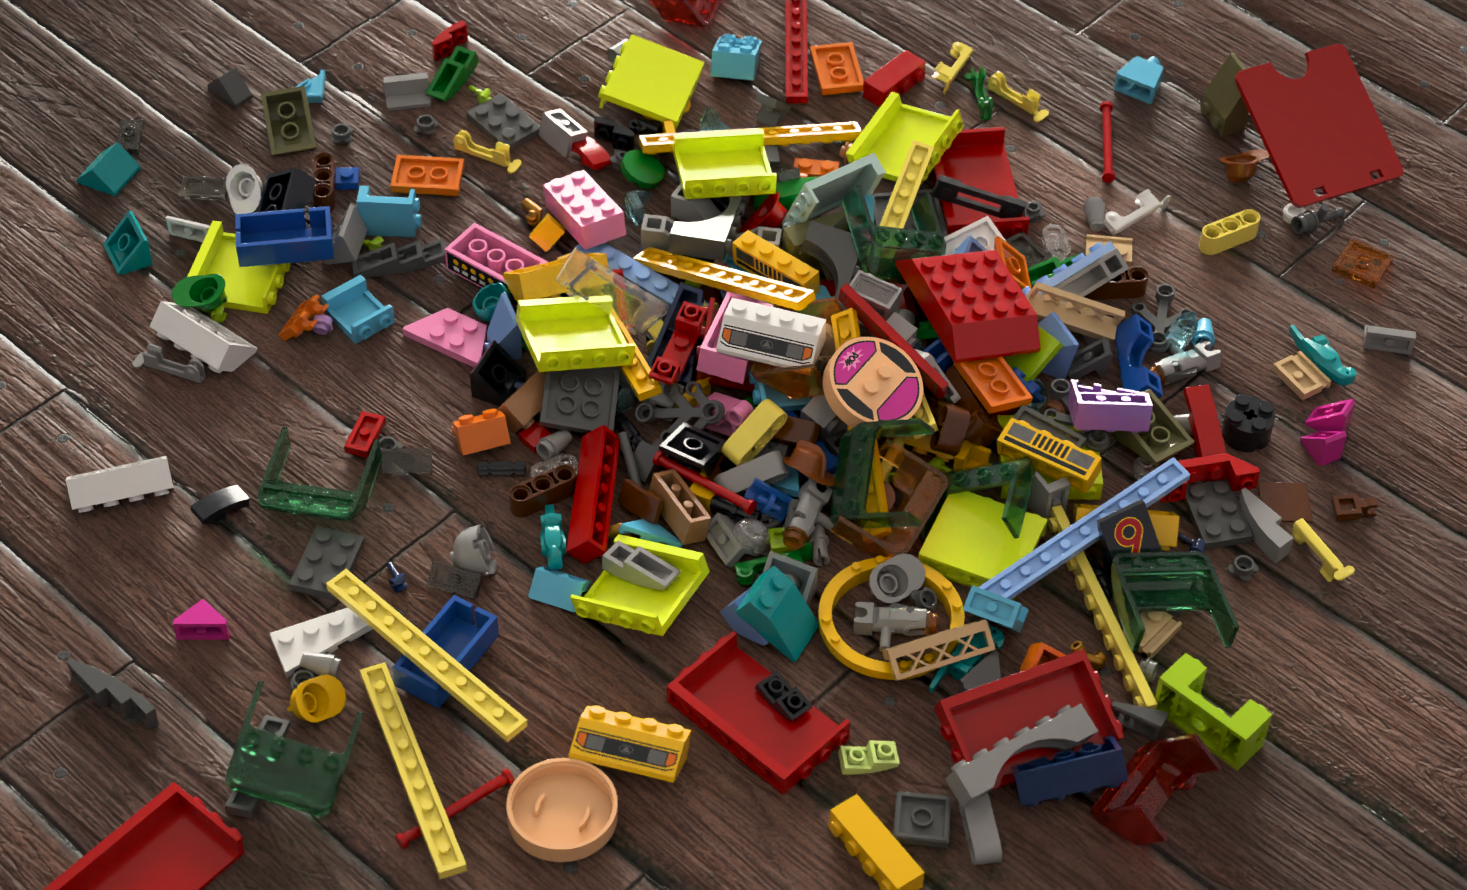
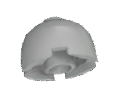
(473, 551)

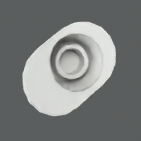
(244, 189)

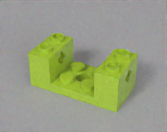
(1228, 738)

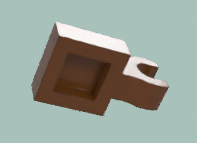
(1351, 507)

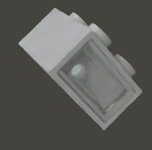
(879, 294)

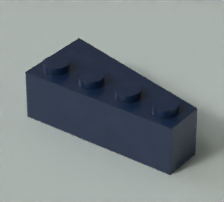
(688, 294)
(1070, 772)

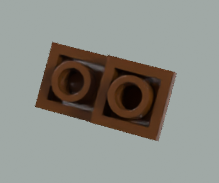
(640, 502)

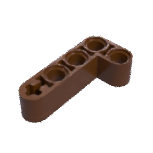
(952, 425)
(983, 427)

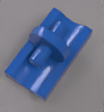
(768, 499)

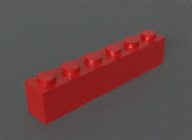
(593, 495)

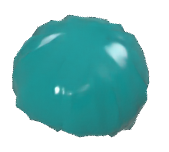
(487, 299)

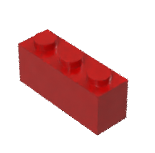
(895, 77)

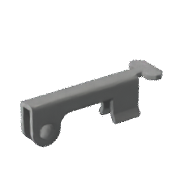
(155, 360)

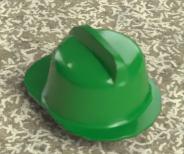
(200, 291)

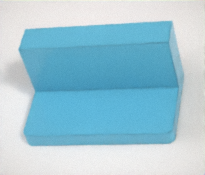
(556, 587)

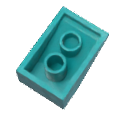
(779, 613)

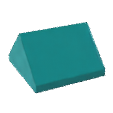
(110, 170)
(128, 246)

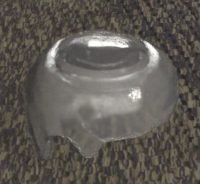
(752, 534)

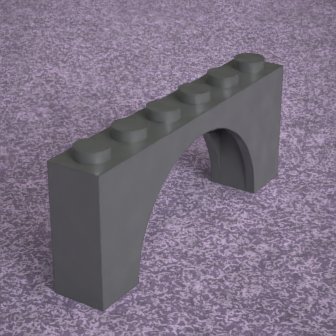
(709, 237)
(835, 251)

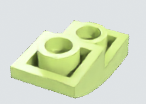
(873, 758)

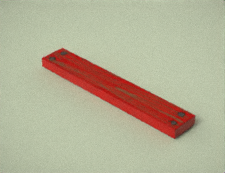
(883, 330)

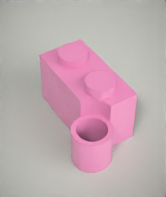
(735, 413)

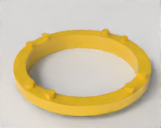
(858, 574)

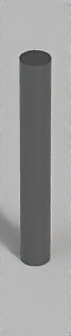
(629, 458)

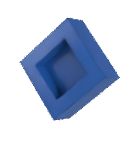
(347, 178)

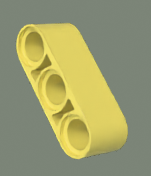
(1229, 232)
(754, 432)

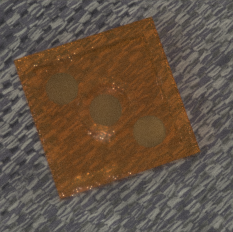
(1362, 263)

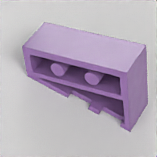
(1109, 410)

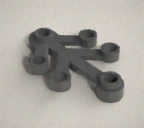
(1164, 296)
(685, 412)
(1096, 439)

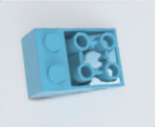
(735, 57)

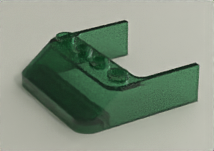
(882, 246)
(855, 468)
(1014, 472)
(314, 500)
(1168, 584)
(285, 768)

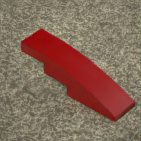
(1204, 423)

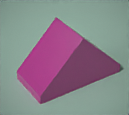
(1331, 416)
(1324, 445)
(201, 623)

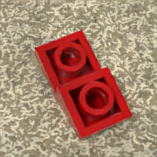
(445, 42)
(591, 153)

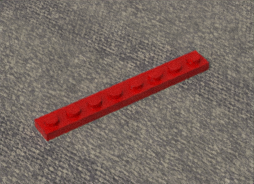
(796, 51)

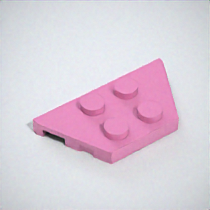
(451, 335)

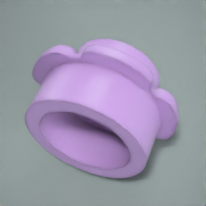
(323, 324)

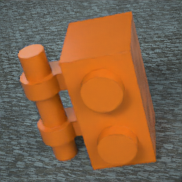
(481, 431)

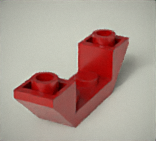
(681, 345)
(1238, 472)

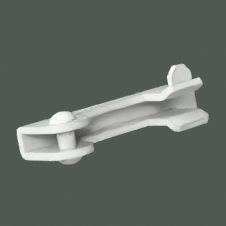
(1147, 204)

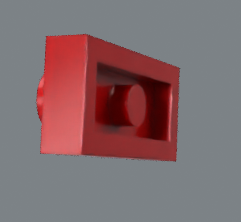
(364, 433)

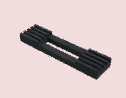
(948, 189)

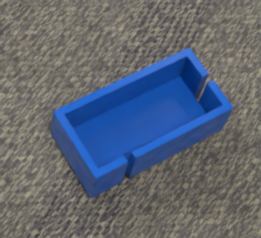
(283, 237)
(459, 637)

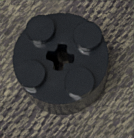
(1248, 423)

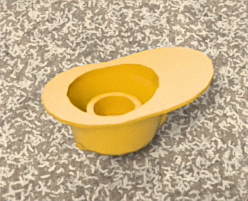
(317, 699)

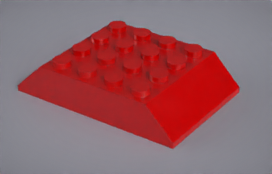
(973, 305)

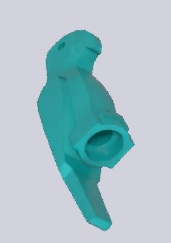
(1323, 357)
(552, 538)
(961, 668)

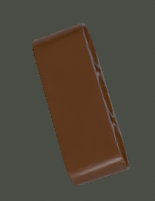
(325, 174)
(1126, 285)
(796, 430)
(542, 490)

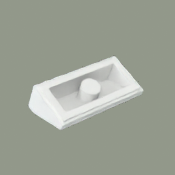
(186, 228)

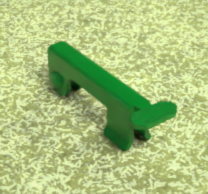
(977, 80)
(746, 570)

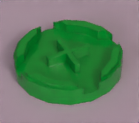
(642, 169)

